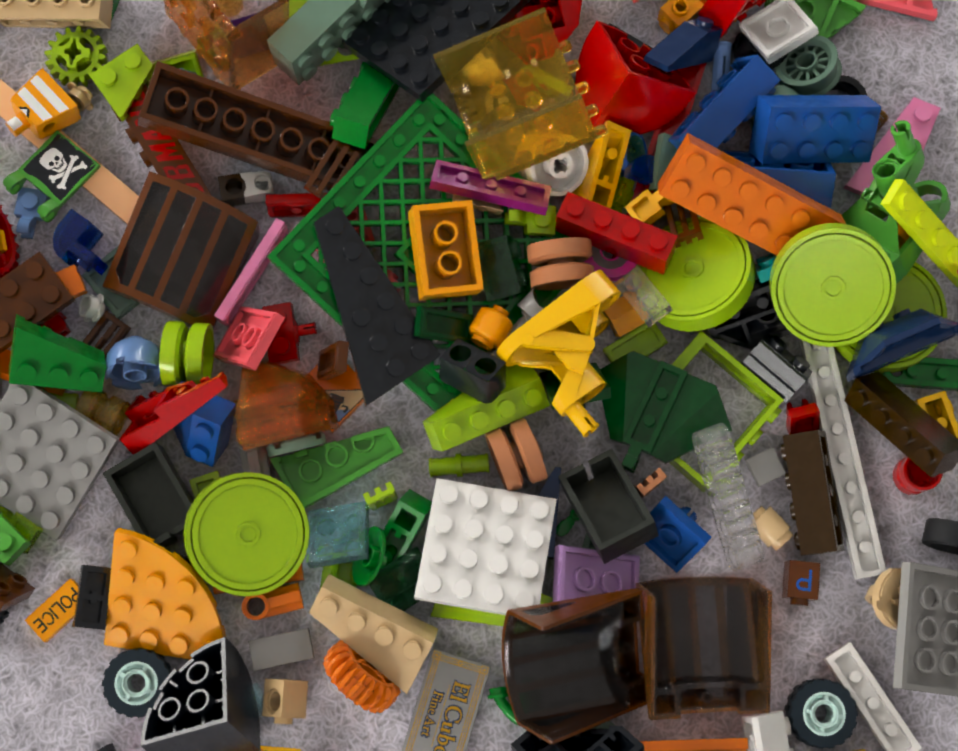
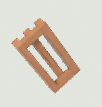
(651, 482)

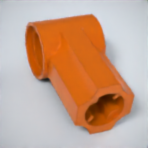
(276, 602)

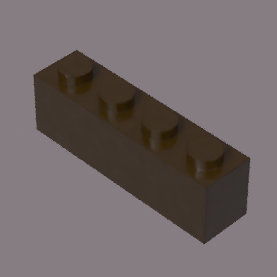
(904, 423)
(812, 493)

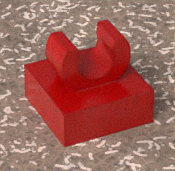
(802, 418)

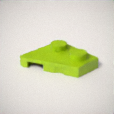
(123, 79)

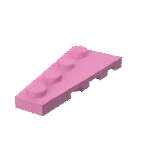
(921, 118)

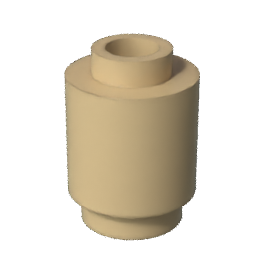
(771, 527)

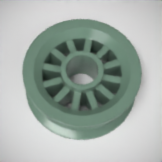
(811, 67)

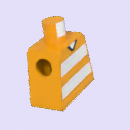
(42, 107)

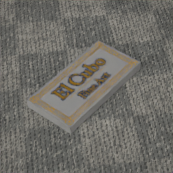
(446, 704)

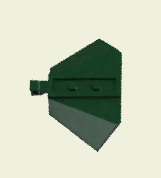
(657, 408)

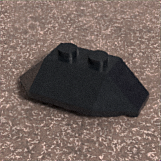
(752, 320)

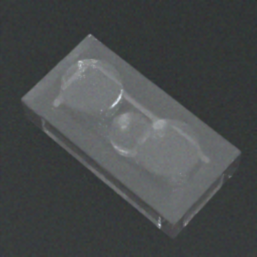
(643, 296)

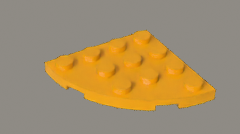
(157, 600)

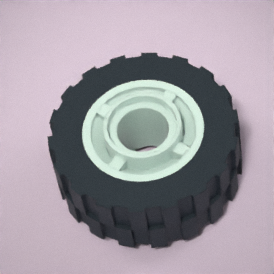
(118, 680)
(839, 718)

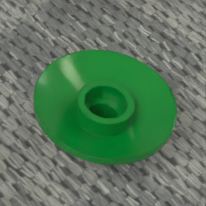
(366, 570)

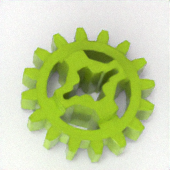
(69, 48)

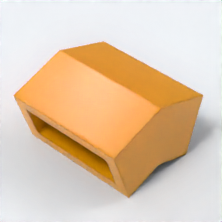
(622, 317)

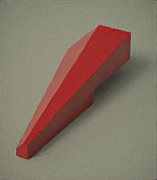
(164, 410)

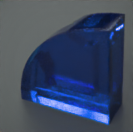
(641, 169)

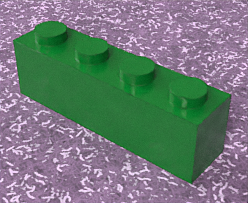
(362, 107)

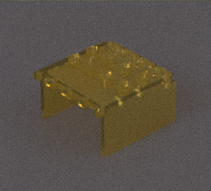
(518, 96)

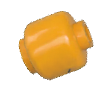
(490, 327)

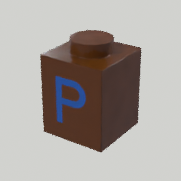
(801, 582)

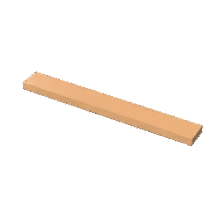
(101, 184)

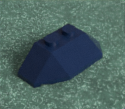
(899, 339)

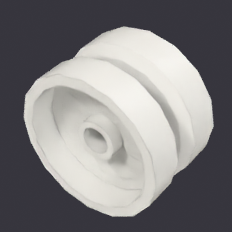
(561, 172)

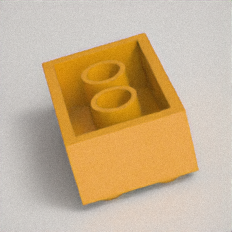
(445, 250)

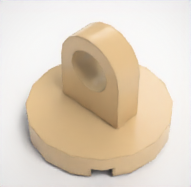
(885, 597)

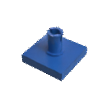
(678, 534)

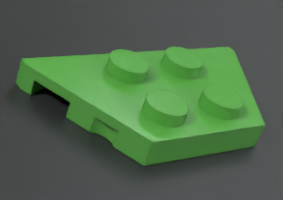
(829, 15)

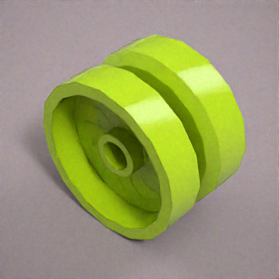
(186, 352)

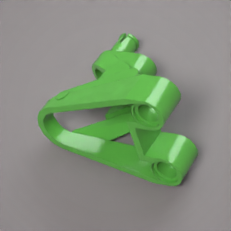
(905, 163)

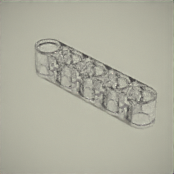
(728, 496)

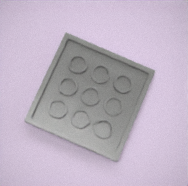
(48, 457)
(927, 630)

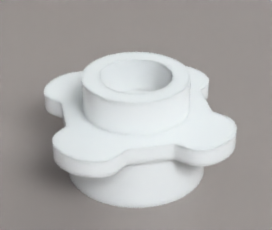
(92, 307)

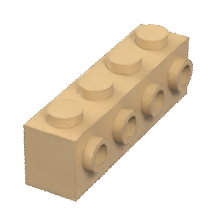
(56, 13)

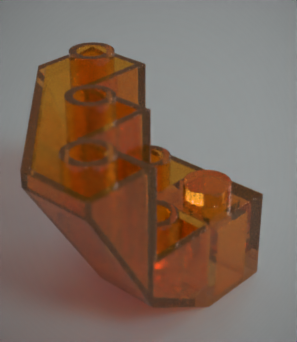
(281, 406)

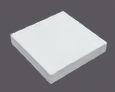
(778, 29)

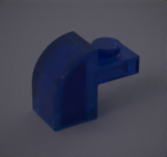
(75, 240)

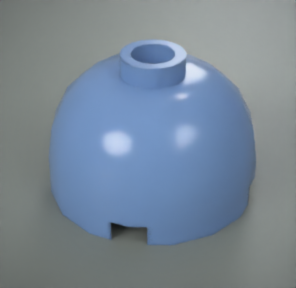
(133, 362)

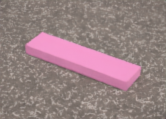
(251, 273)

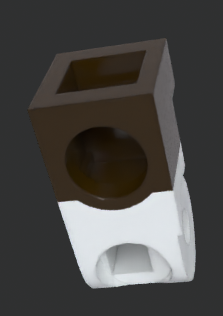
(245, 187)

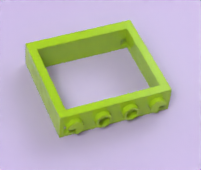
(746, 378)

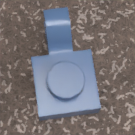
(26, 209)

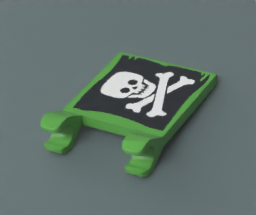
(56, 170)

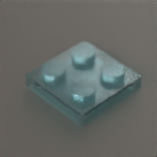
(338, 534)

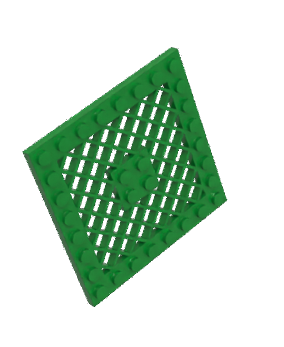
(295, 250)

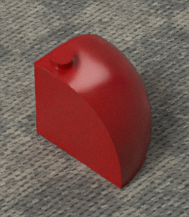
(625, 85)

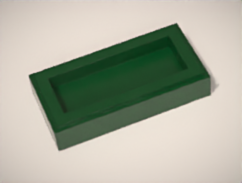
(442, 324)

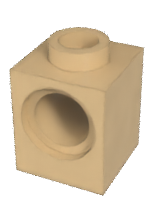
(285, 700)

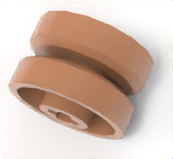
(559, 262)
(519, 454)

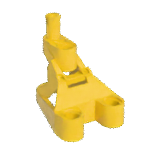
(568, 331)

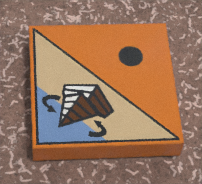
(344, 391)

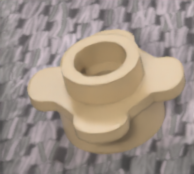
(81, 96)

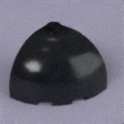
(205, 705)

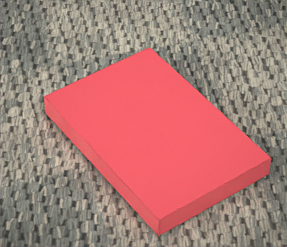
(248, 337)

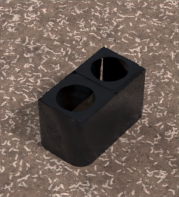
(453, 374)

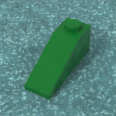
(405, 524)

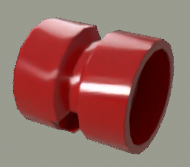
(912, 479)

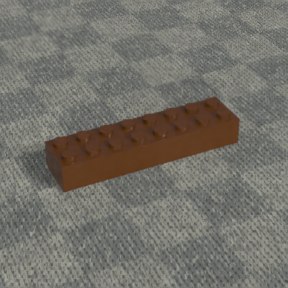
(240, 125)

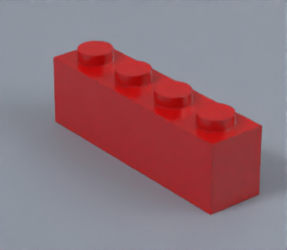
(616, 233)

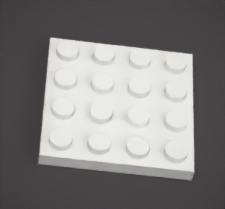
(485, 548)

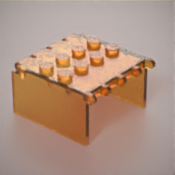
(232, 52)

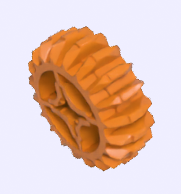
(359, 679)

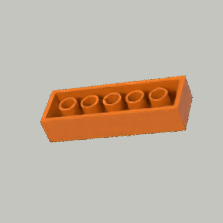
(739, 196)

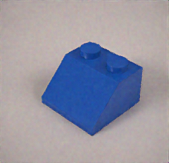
(207, 430)

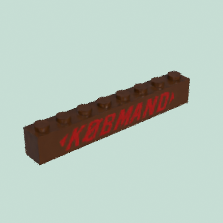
(162, 150)

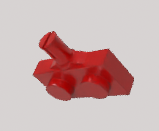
(285, 344)

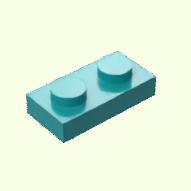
(764, 267)

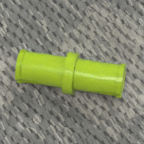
(459, 465)

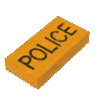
(55, 611)

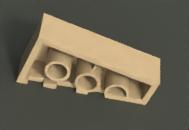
(375, 630)

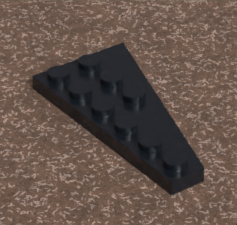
(370, 310)

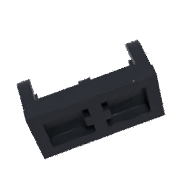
(92, 597)

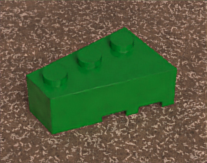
(53, 360)

